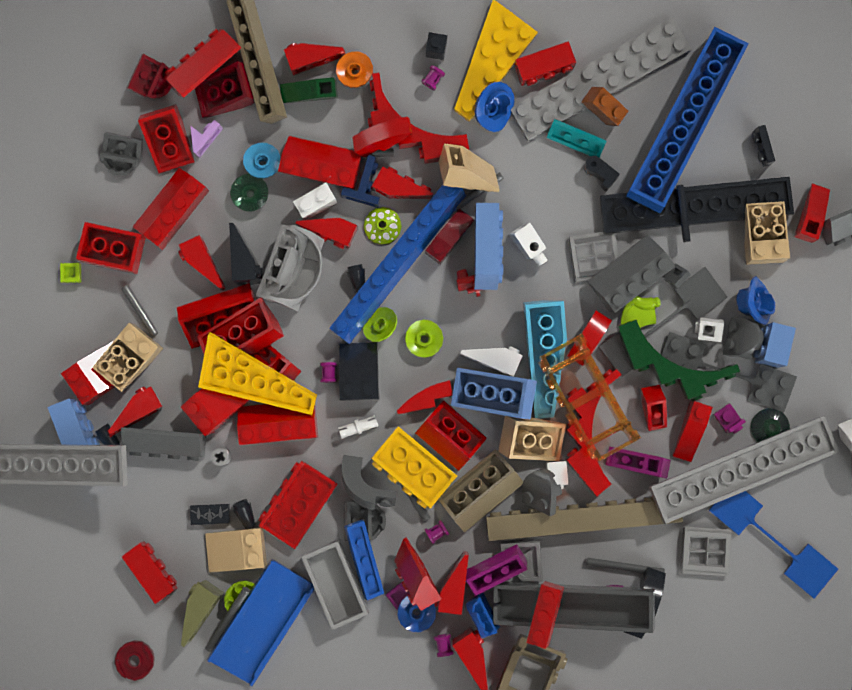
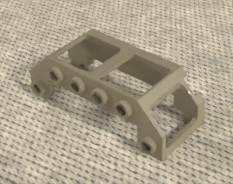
(518, 650)

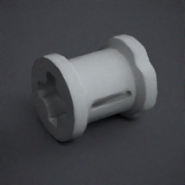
(215, 459)

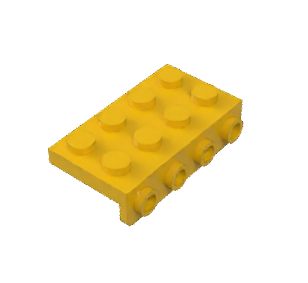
(413, 468)

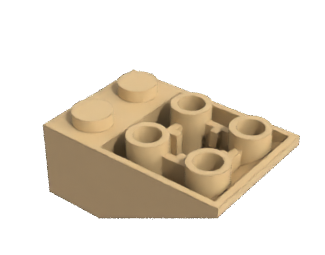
(466, 170)
(766, 233)
(127, 357)

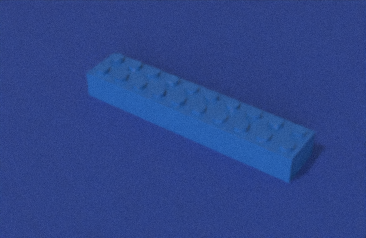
(687, 120)

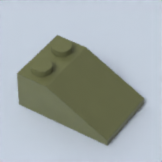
(199, 606)

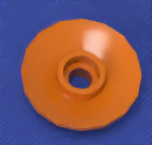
(351, 62)

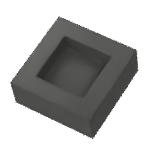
(677, 276)

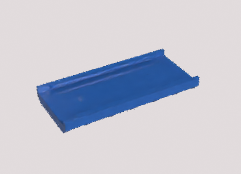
(261, 622)

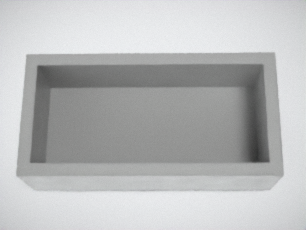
(335, 584)

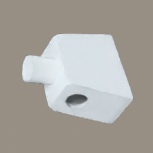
(523, 237)

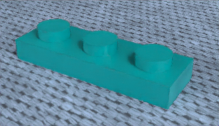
(576, 139)

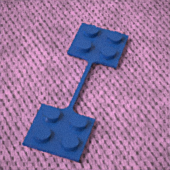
(808, 569)

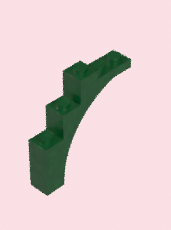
(642, 354)

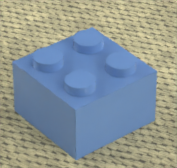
(775, 345)

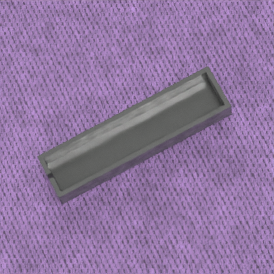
(580, 607)

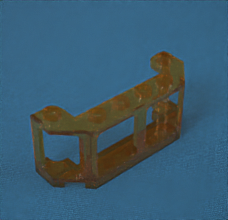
(602, 389)

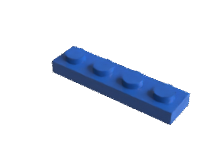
(364, 559)

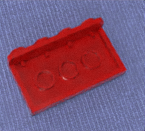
(297, 504)

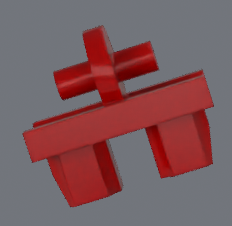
(466, 282)

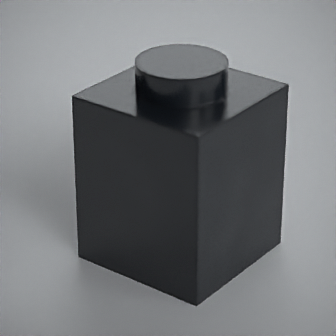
(436, 46)

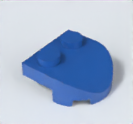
(482, 615)

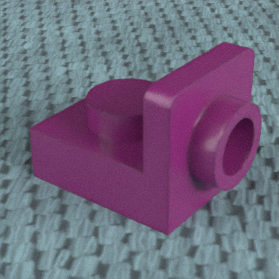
(729, 419)

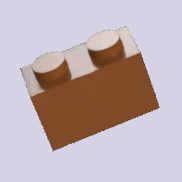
(605, 106)

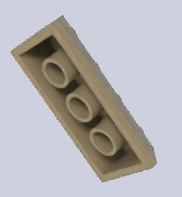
(480, 490)

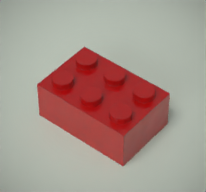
(110, 248)

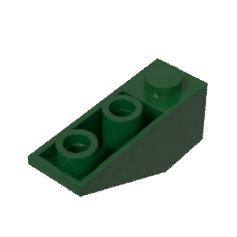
(309, 90)

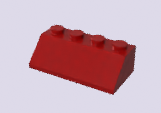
(202, 62)
(320, 162)
(171, 208)
(209, 311)
(247, 329)
(274, 424)

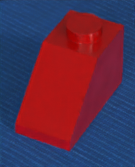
(654, 407)

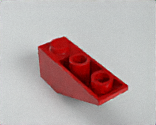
(397, 187)
(813, 214)
(332, 229)

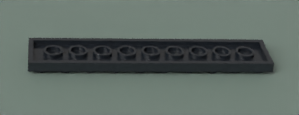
(704, 205)

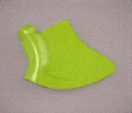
(641, 310)

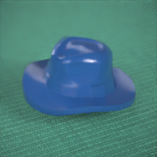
(494, 106)
(756, 301)

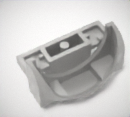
(292, 268)

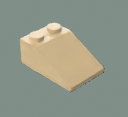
(531, 439)
(236, 550)

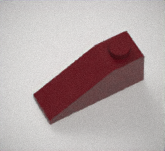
(449, 236)

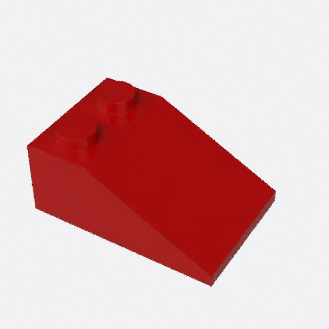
(166, 138)
(85, 381)
(211, 409)
(453, 588)
(470, 650)

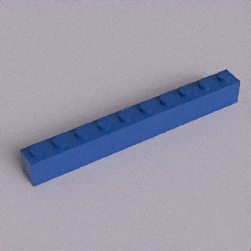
(397, 262)

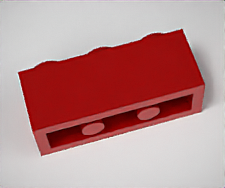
(545, 64)
(150, 571)
(545, 614)

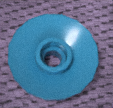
(258, 153)

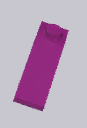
(639, 462)

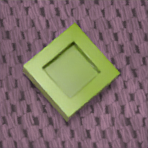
(70, 272)

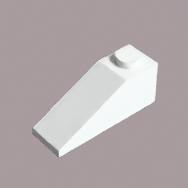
(499, 359)

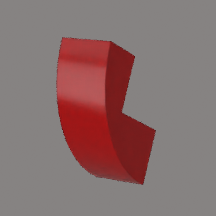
(593, 333)

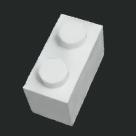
(315, 202)

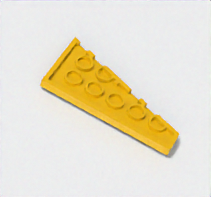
(500, 43)
(241, 375)

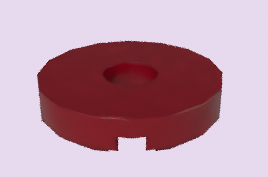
(145, 655)

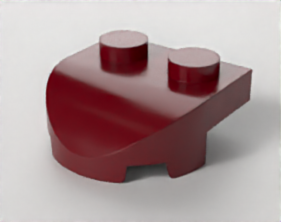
(148, 78)

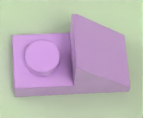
(203, 141)

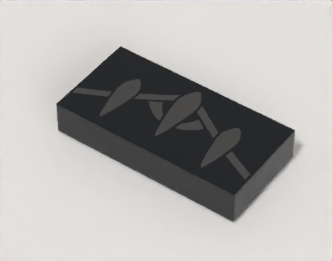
(210, 514)

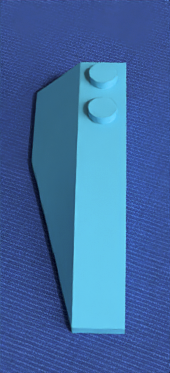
(544, 332)

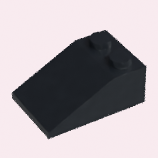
(243, 262)
(358, 371)

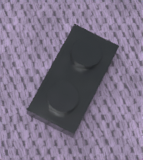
(762, 140)

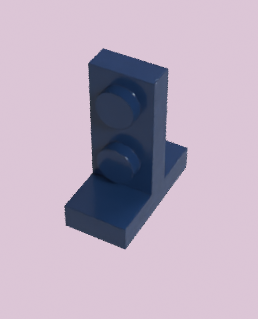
(365, 186)

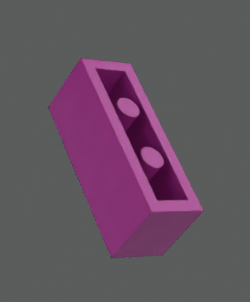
(496, 569)

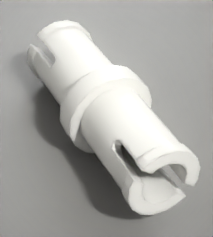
(358, 427)

